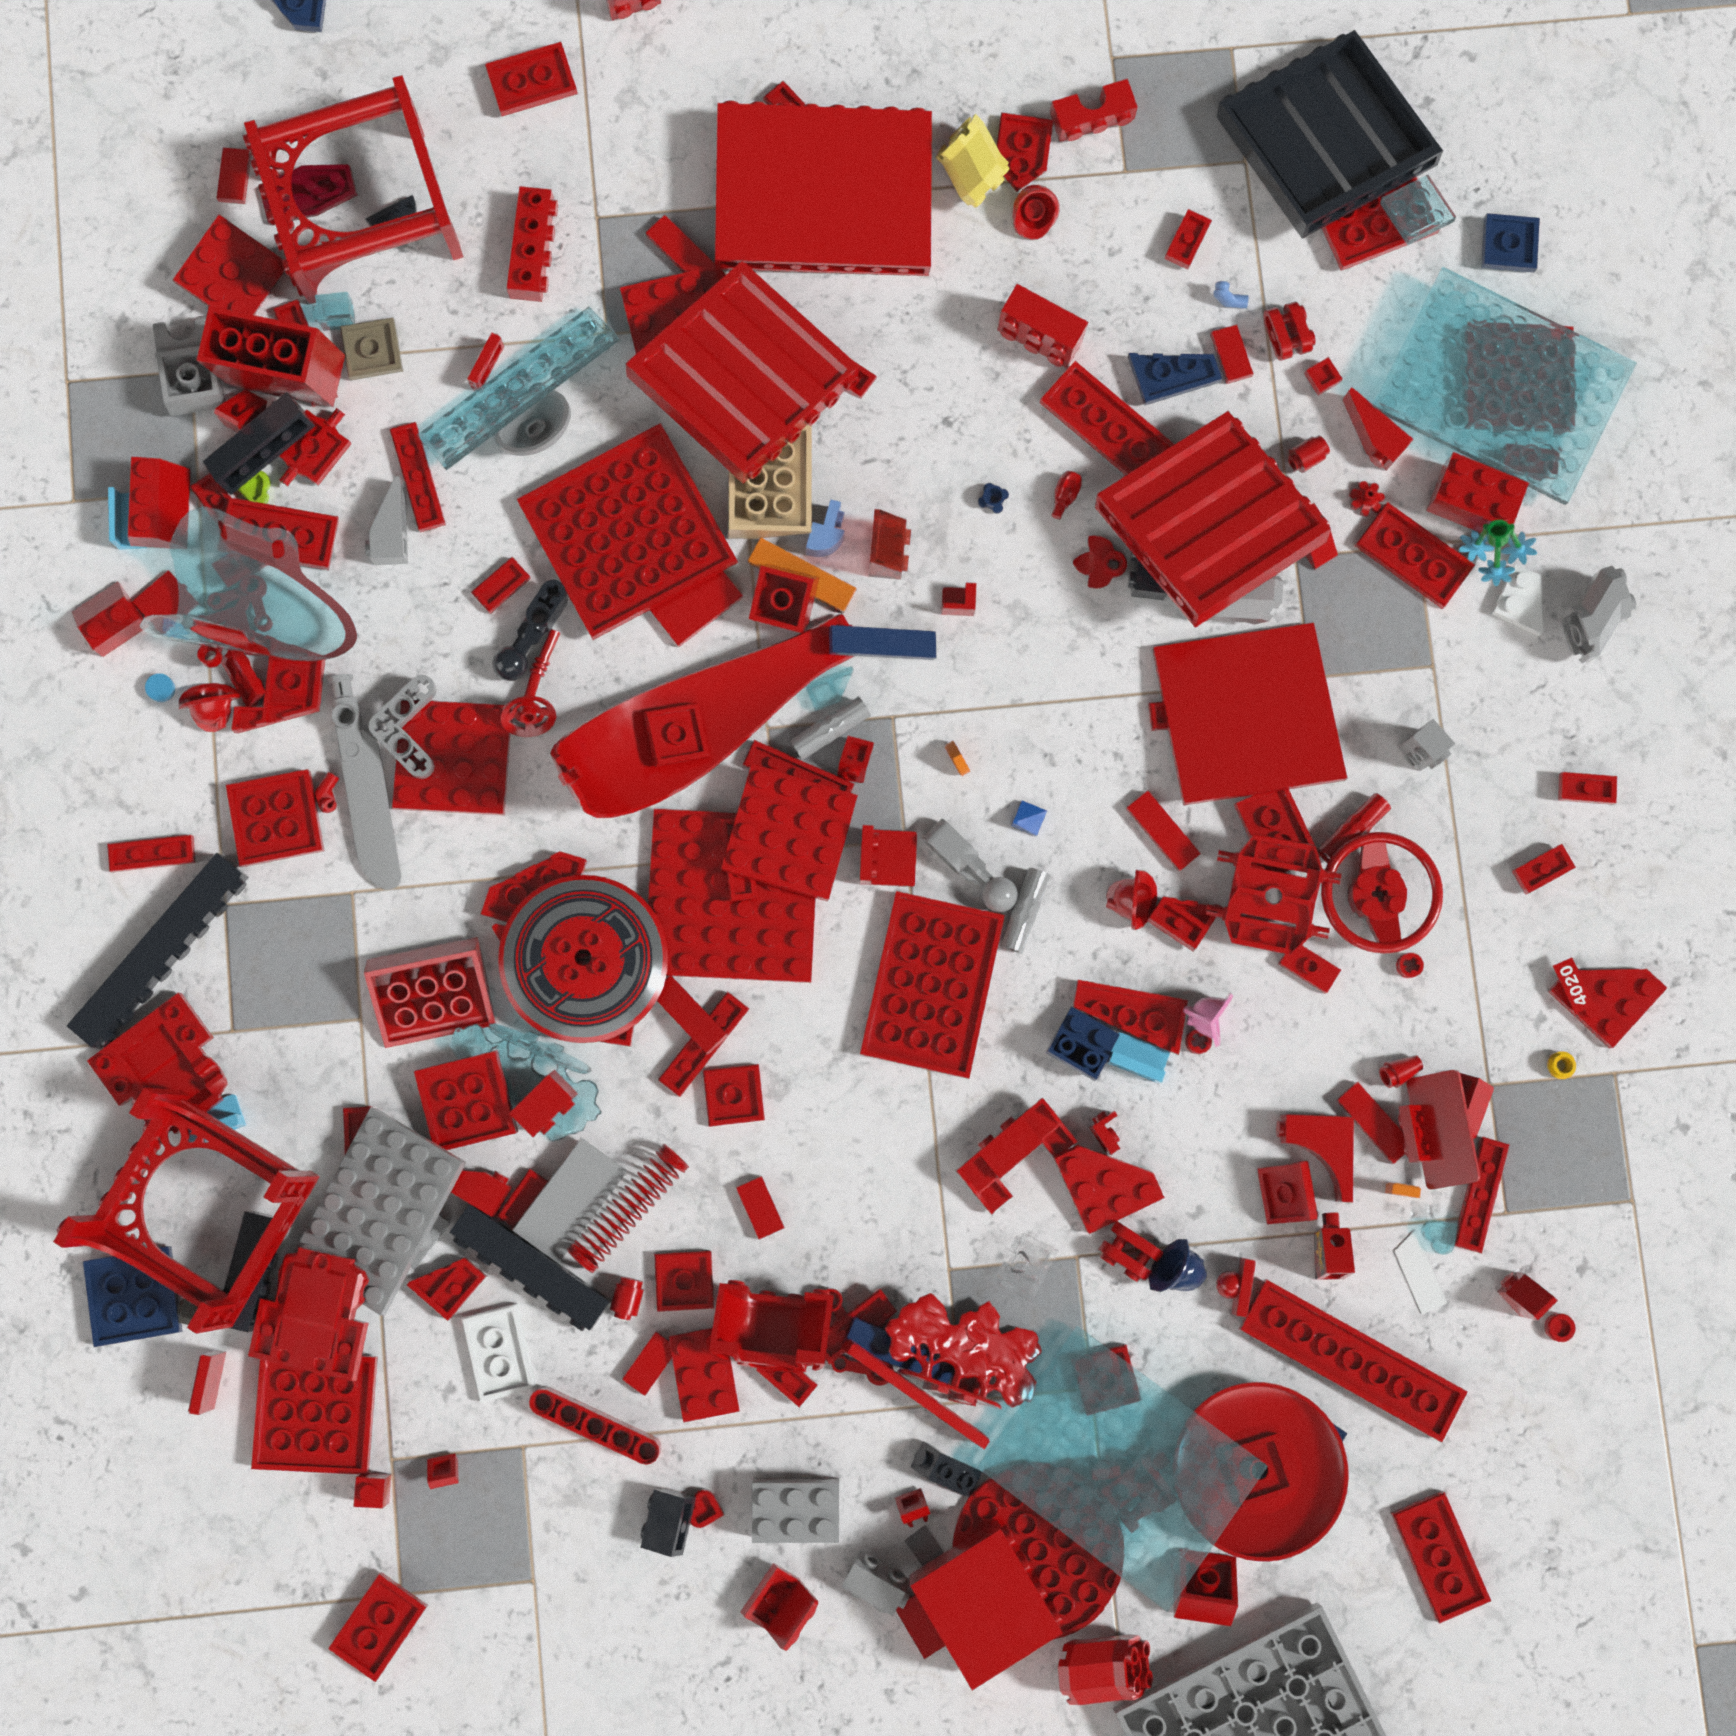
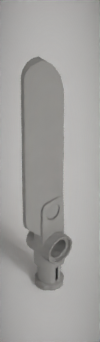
(365, 790)

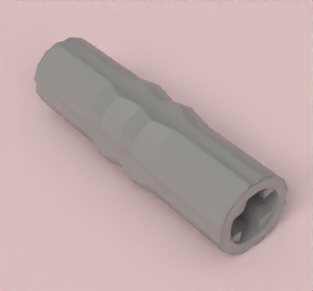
(830, 728)
(1025, 910)

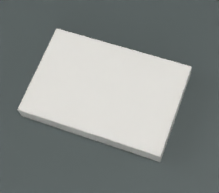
(498, 1353)

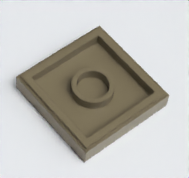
(371, 349)

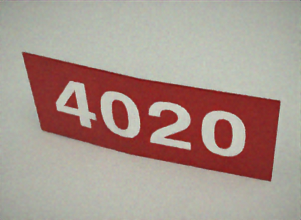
(1573, 985)

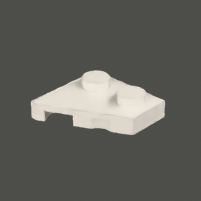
(1522, 601)

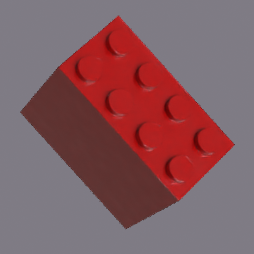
(271, 356)
(986, 1604)

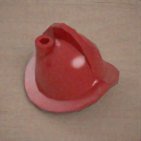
(209, 705)
(1133, 898)

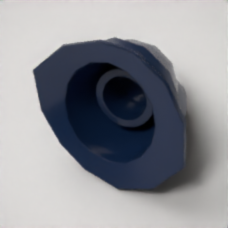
(1177, 1269)

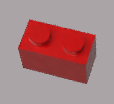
(544, 1103)

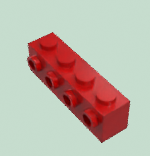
(531, 244)

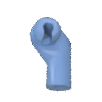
(1228, 299)

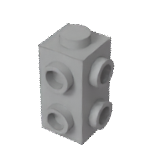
(877, 1584)

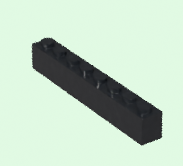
(158, 951)

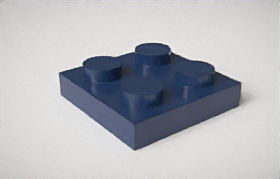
(1510, 242)

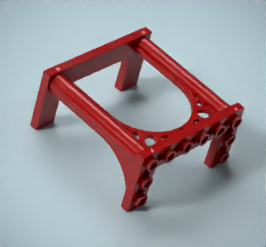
(313, 262)
(105, 1233)

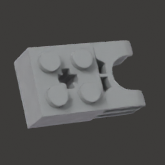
(184, 381)

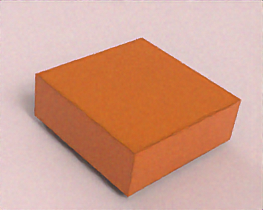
(1403, 1190)

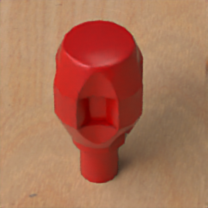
(1066, 492)

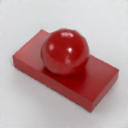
(1238, 1286)

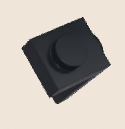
(945, 1470)

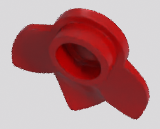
(1096, 562)

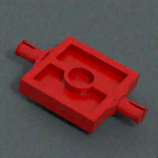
(316, 451)

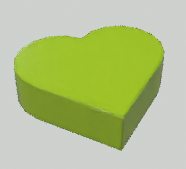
(257, 488)

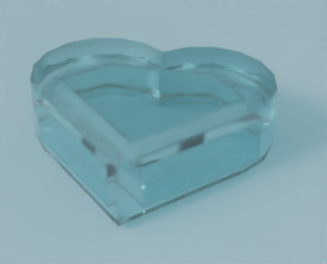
(1441, 1235)

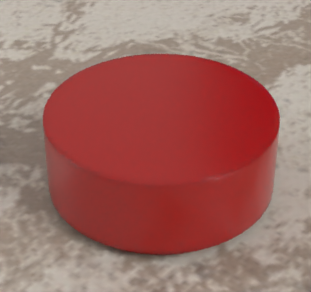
(1560, 1327)

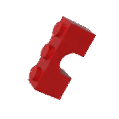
(1075, 120)

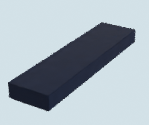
(882, 642)
(878, 1342)

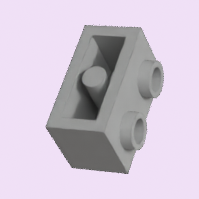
(1427, 746)

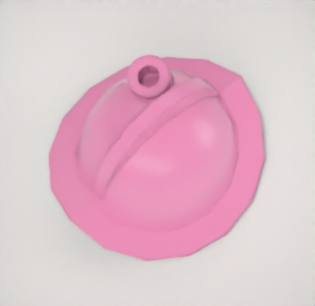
(1206, 1015)

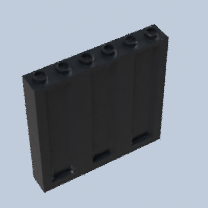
(1328, 133)

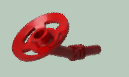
(526, 704)

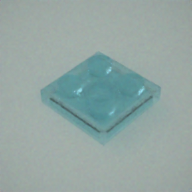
(1417, 209)

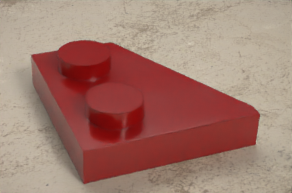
(448, 1286)

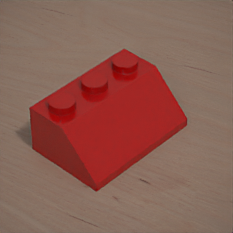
(156, 501)

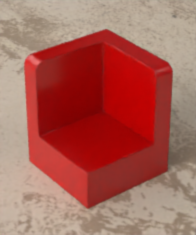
(959, 600)

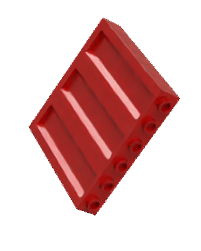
(743, 372)
(1212, 518)

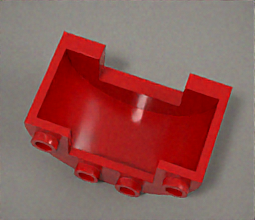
(771, 1329)

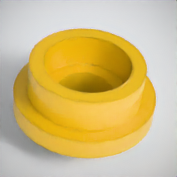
(1569, 1061)

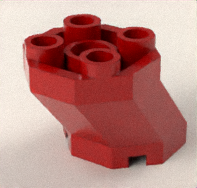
(1105, 1669)

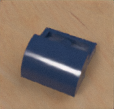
(1082, 1043)

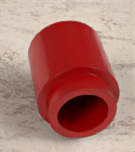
(1308, 454)
(627, 1298)

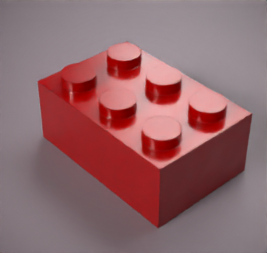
(1041, 326)
(1475, 493)

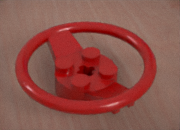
(1376, 873)

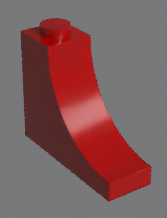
(1329, 1141)

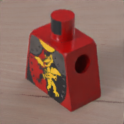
(1333, 1261)

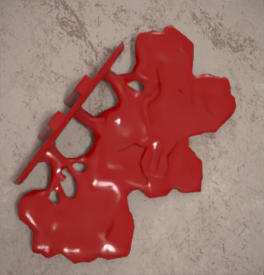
(972, 1347)

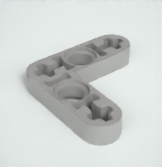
(395, 730)

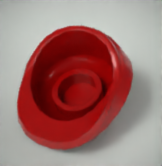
(1035, 212)

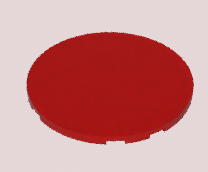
(1070, 1574)

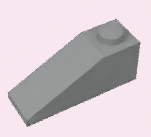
(389, 530)

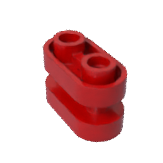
(1295, 318)
(1134, 1268)

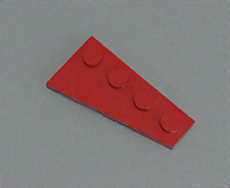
(1139, 1013)

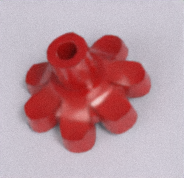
(1366, 498)

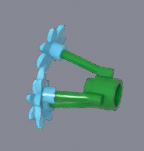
(1497, 535)

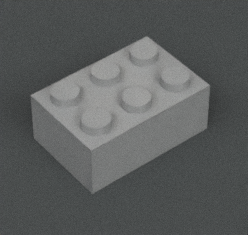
(795, 1510)

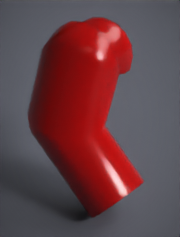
(324, 793)

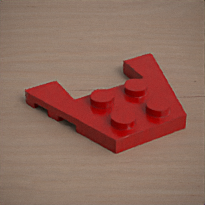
(291, 692)

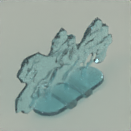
(522, 1077)

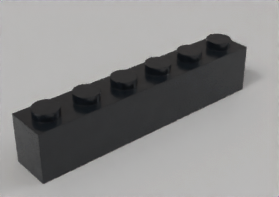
(531, 1267)

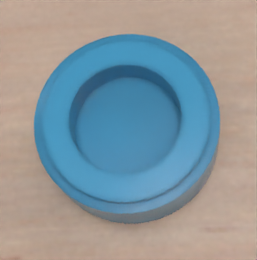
(160, 687)

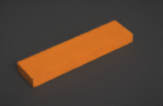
(830, 589)

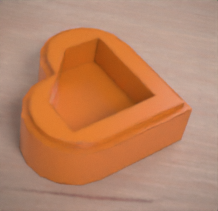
(957, 758)

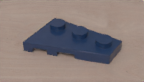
(1172, 375)

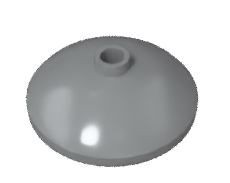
(536, 427)

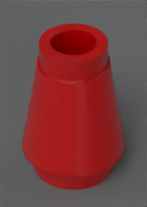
(1399, 1071)

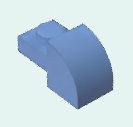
(827, 538)

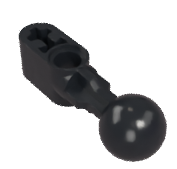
(511, 661)

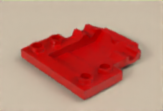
(162, 1054)
(314, 1315)

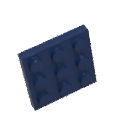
(128, 1302)

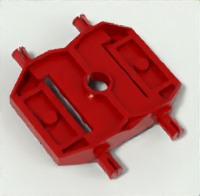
(1252, 883)

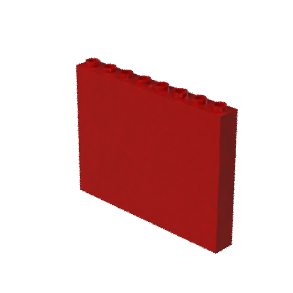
(823, 189)

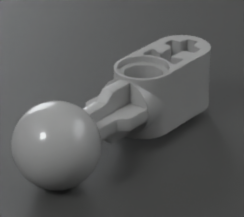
(998, 893)

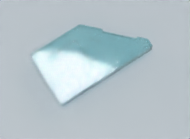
(829, 689)

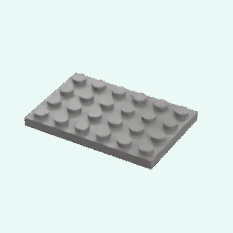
(383, 1203)

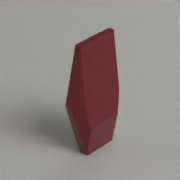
(319, 188)

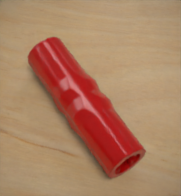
(1356, 824)

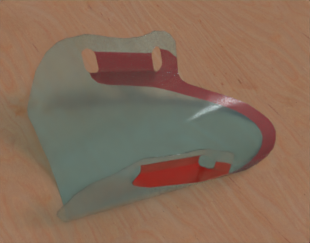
(246, 598)

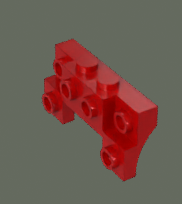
(1011, 1146)

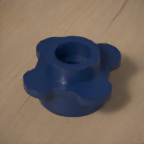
(993, 490)

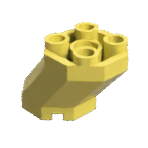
(973, 161)

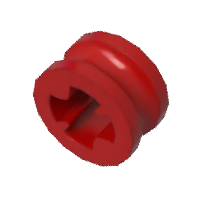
(1413, 973)
(1197, 1050)

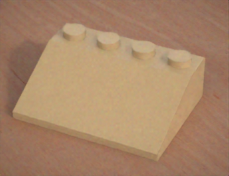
(778, 498)

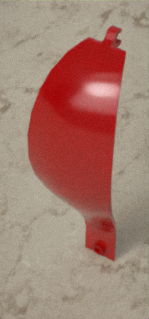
(610, 755)

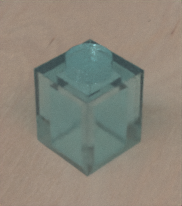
(333, 310)

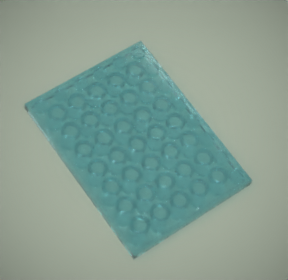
(1504, 385)
(1122, 1468)

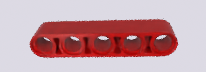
(580, 1425)

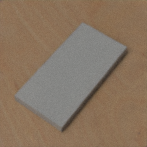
(569, 1200)

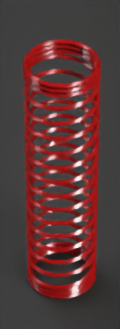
(583, 1255)

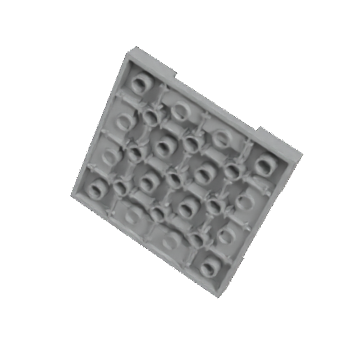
(1274, 1685)

